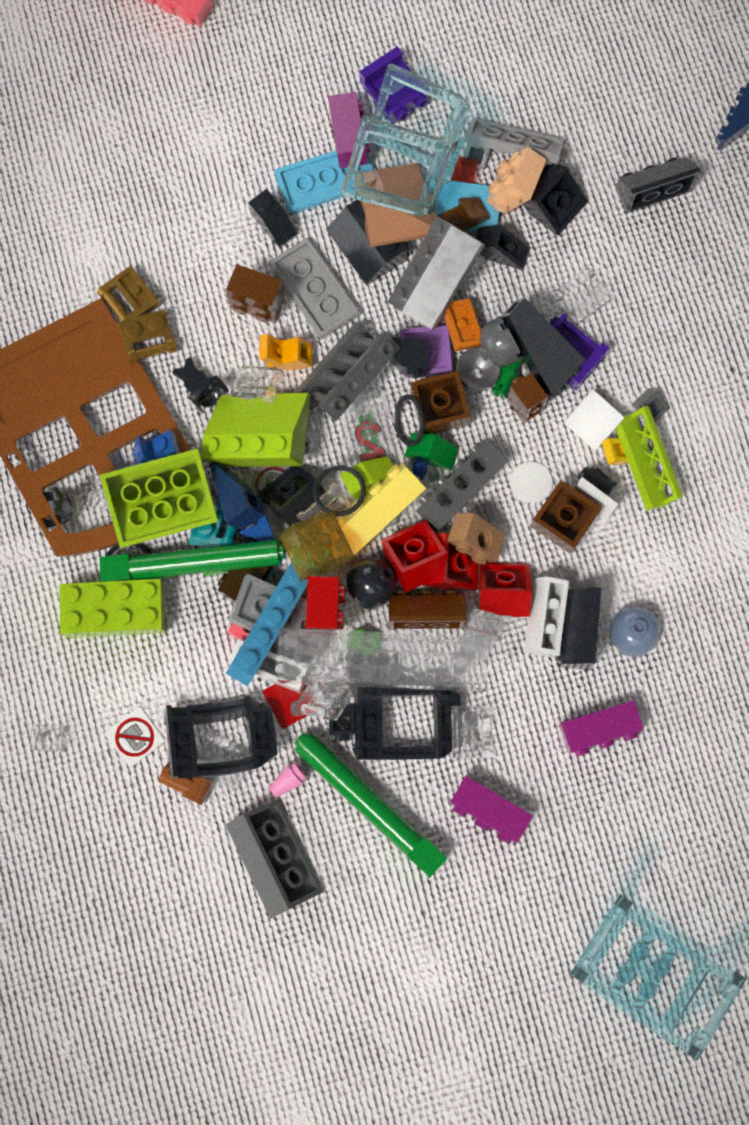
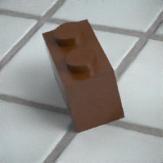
(526, 397)

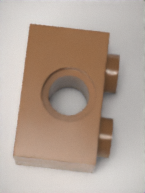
(476, 538)

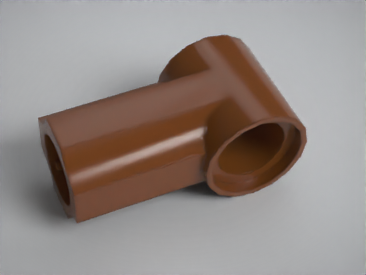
(191, 788)

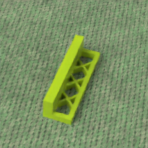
(644, 462)

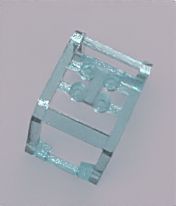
(401, 141)
(600, 944)

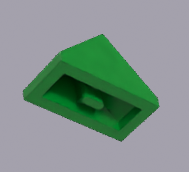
(436, 449)

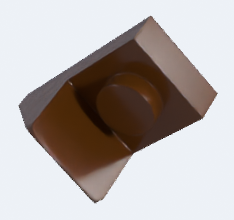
(467, 214)

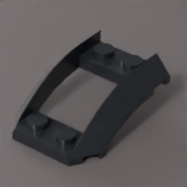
(369, 724)
(182, 744)

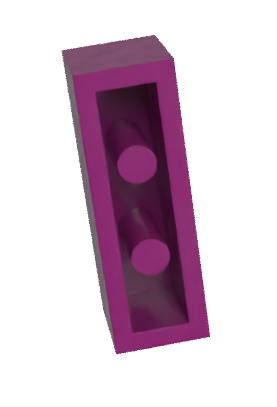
(346, 122)
(601, 728)
(490, 811)

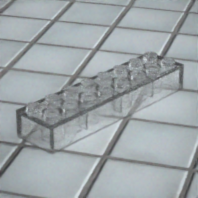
(383, 659)

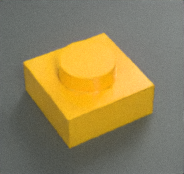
(614, 452)

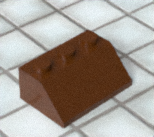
(427, 610)

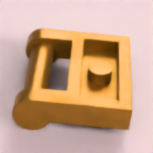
(133, 290)
(144, 329)

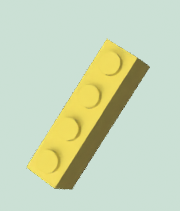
(381, 506)

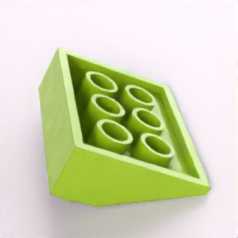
(257, 431)
(158, 498)

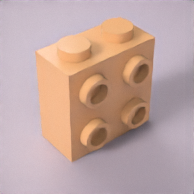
(515, 180)

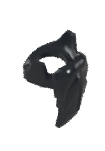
(202, 390)
(62, 505)

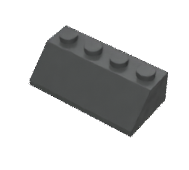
(274, 858)

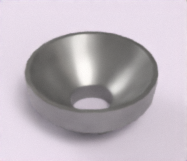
(471, 360)

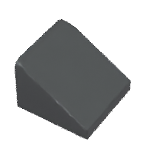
(479, 154)
(654, 401)

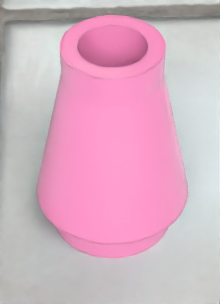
(288, 779)

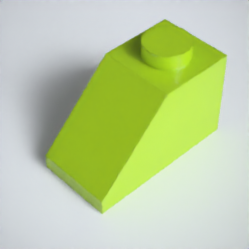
(371, 472)

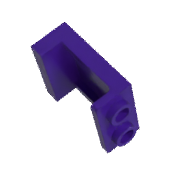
(401, 102)
(587, 348)

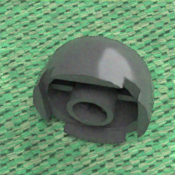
(498, 344)

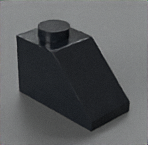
(272, 218)
(502, 246)
(411, 357)

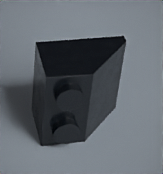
(555, 198)
(290, 494)

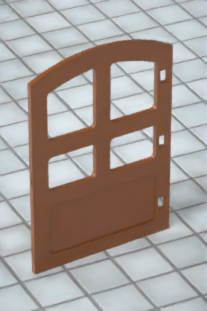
(51, 379)

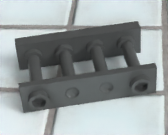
(336, 364)

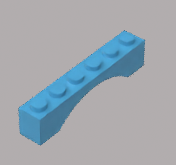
(267, 627)

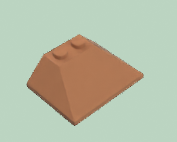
(390, 225)

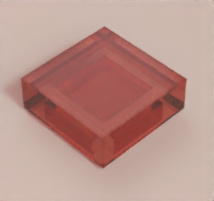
(465, 170)

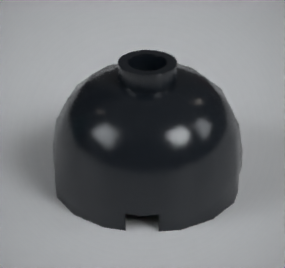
(371, 582)

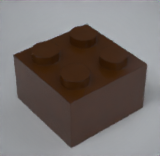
(255, 294)
(442, 402)
(565, 516)

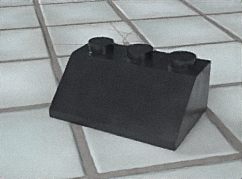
(657, 183)
(351, 238)
(580, 629)

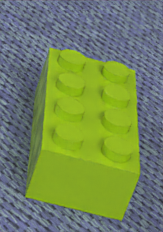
(112, 608)

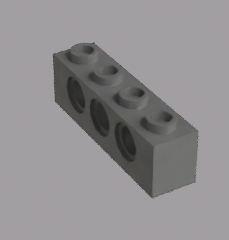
(491, 462)

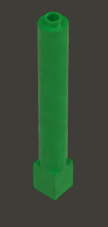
(191, 561)
(369, 803)

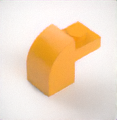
(286, 354)

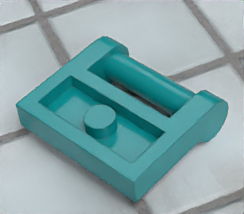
(207, 534)

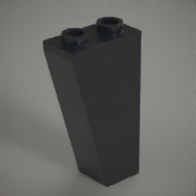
(542, 347)

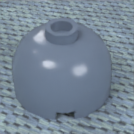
(634, 631)

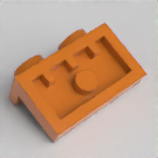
(462, 325)

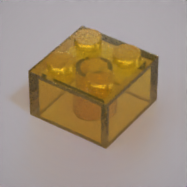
(316, 546)

